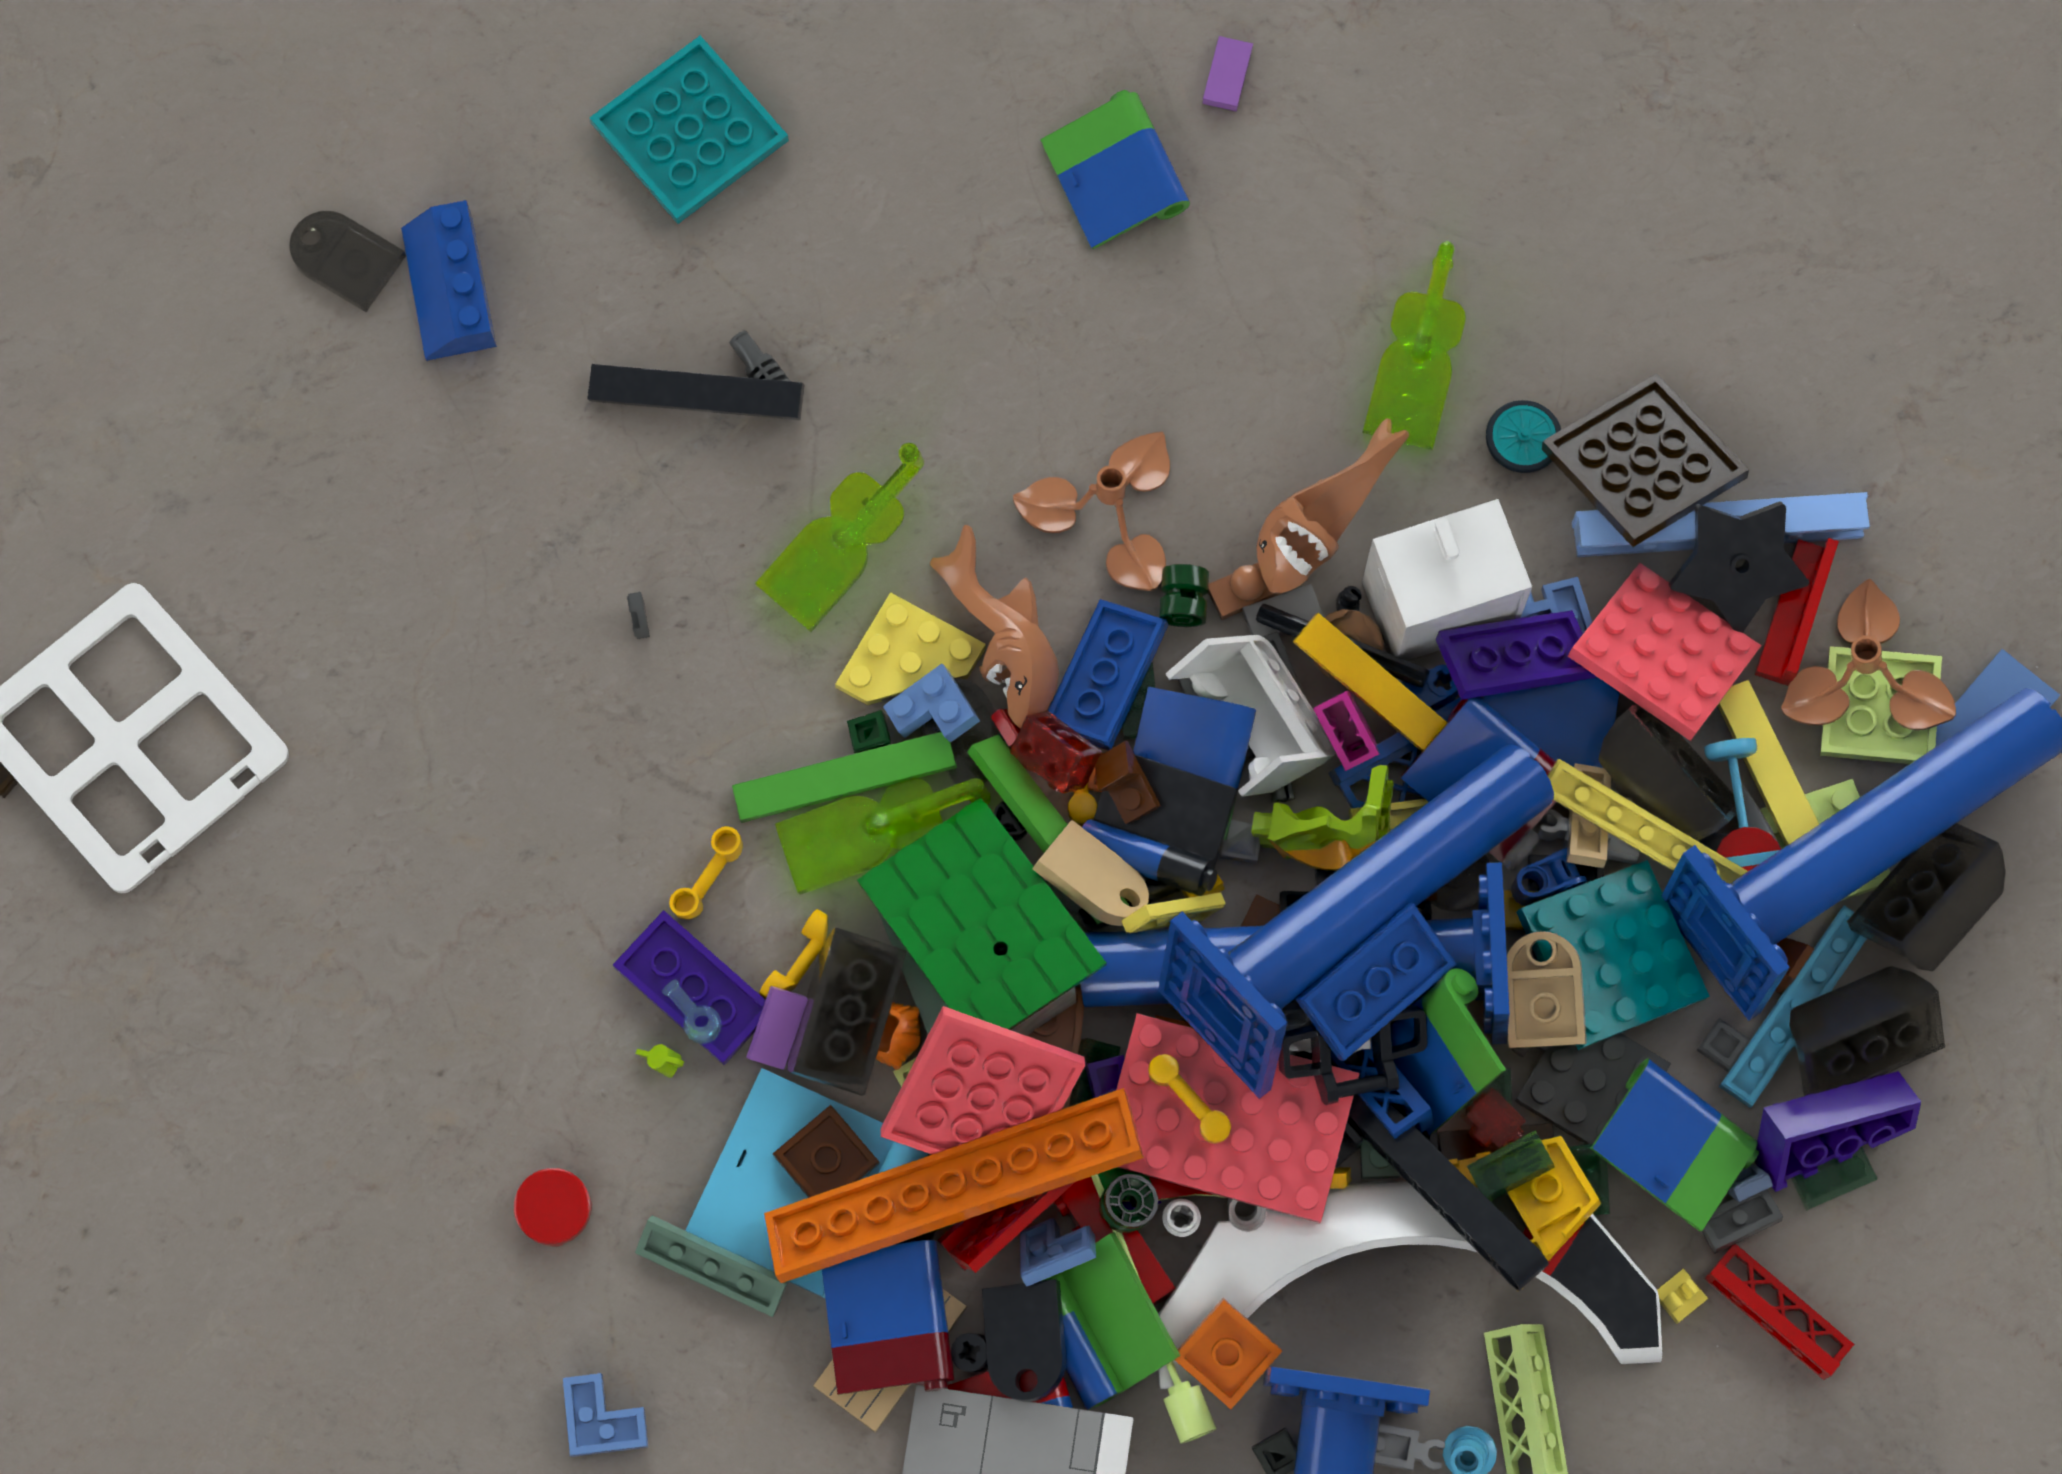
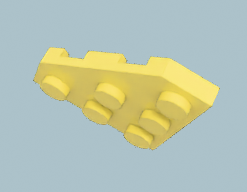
(902, 649)

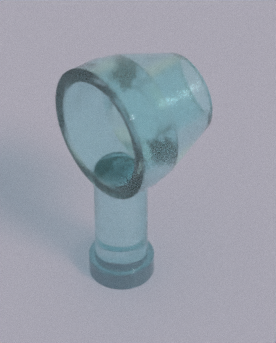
(697, 1034)

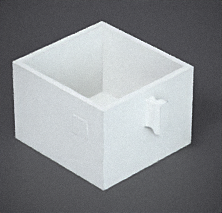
(1444, 578)

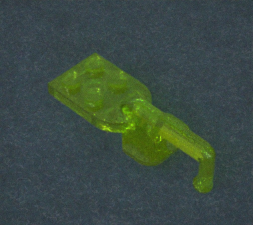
(1416, 366)
(816, 574)
(832, 839)

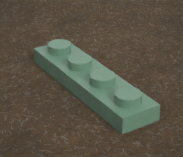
(711, 1265)

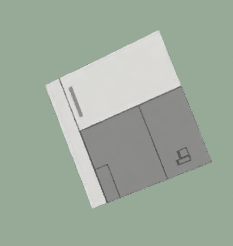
(1007, 1436)

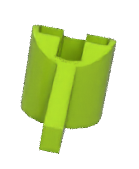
(662, 1059)

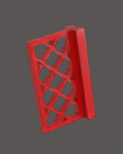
(983, 1236)

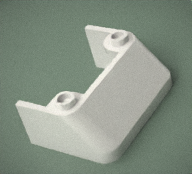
(1285, 727)

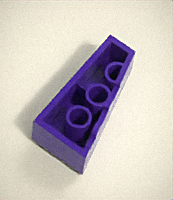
(1833, 1125)

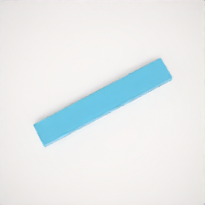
(1773, 1038)

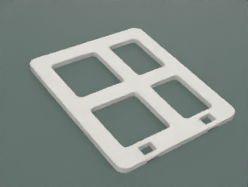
(119, 741)

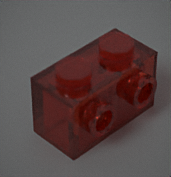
(1055, 752)
(1493, 1120)

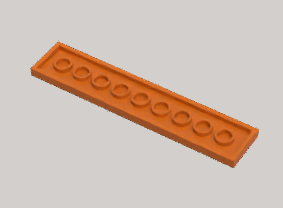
(953, 1185)

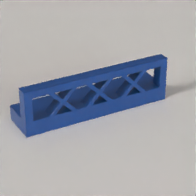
(1406, 1097)

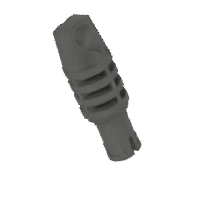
(757, 364)

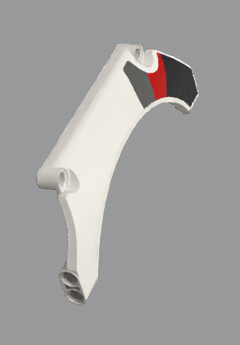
(1263, 1252)

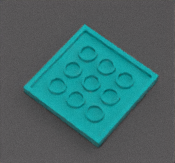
(689, 129)
(1627, 949)

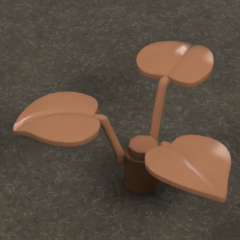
(1142, 463)
(1865, 622)

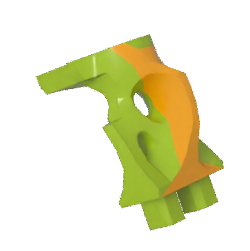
(1319, 836)

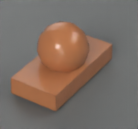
(1238, 590)

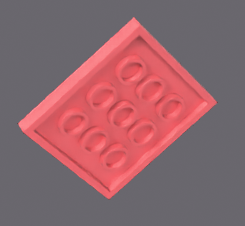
(1664, 651)
(976, 1083)

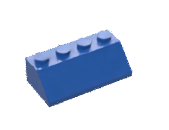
(448, 281)

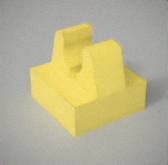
(1680, 1296)

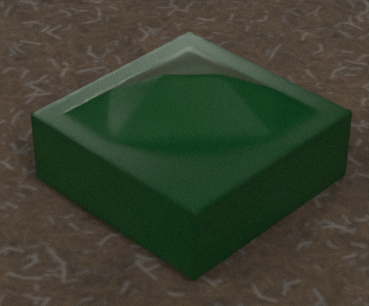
(869, 732)

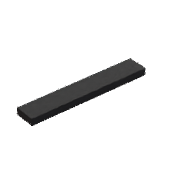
(696, 392)

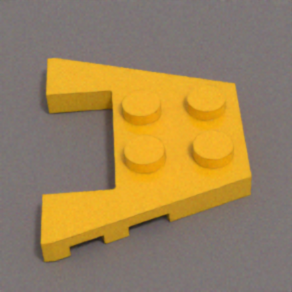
(1553, 1202)

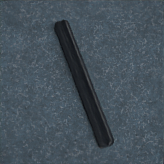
(1394, 665)

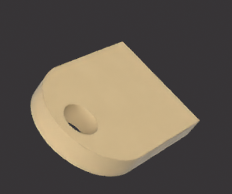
(1092, 875)
(1545, 995)

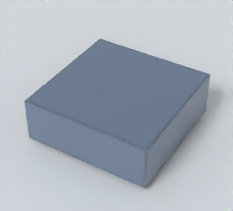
(1749, 1183)

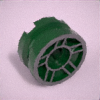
(1142, 1198)

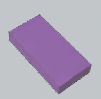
(1227, 73)
(777, 1027)

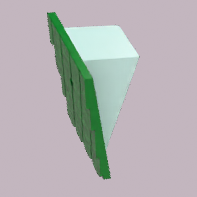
(964, 899)

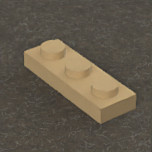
(1585, 840)

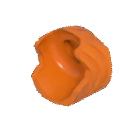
(900, 1035)

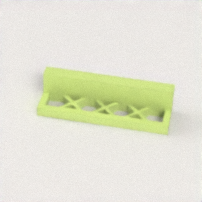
(1536, 1394)

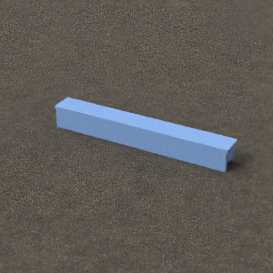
(1806, 519)

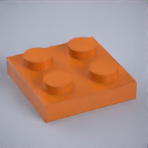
(1227, 1353)

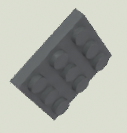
(1585, 1085)

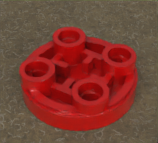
(552, 1206)

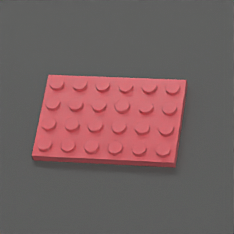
(1277, 1147)

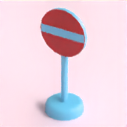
(1747, 844)

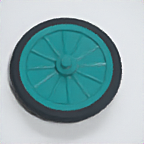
(1517, 435)

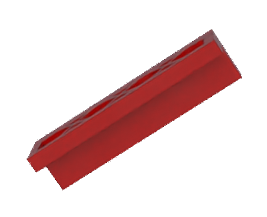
(1796, 614)
(1773, 1322)

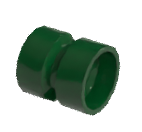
(1184, 595)

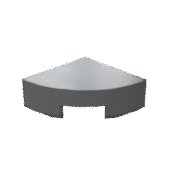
(638, 614)

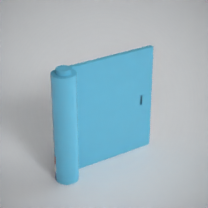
(754, 1182)

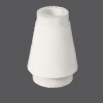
(1185, 1209)

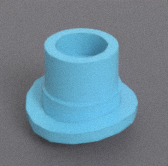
(1469, 1451)

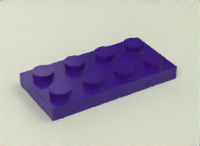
(1512, 654)
(669, 953)

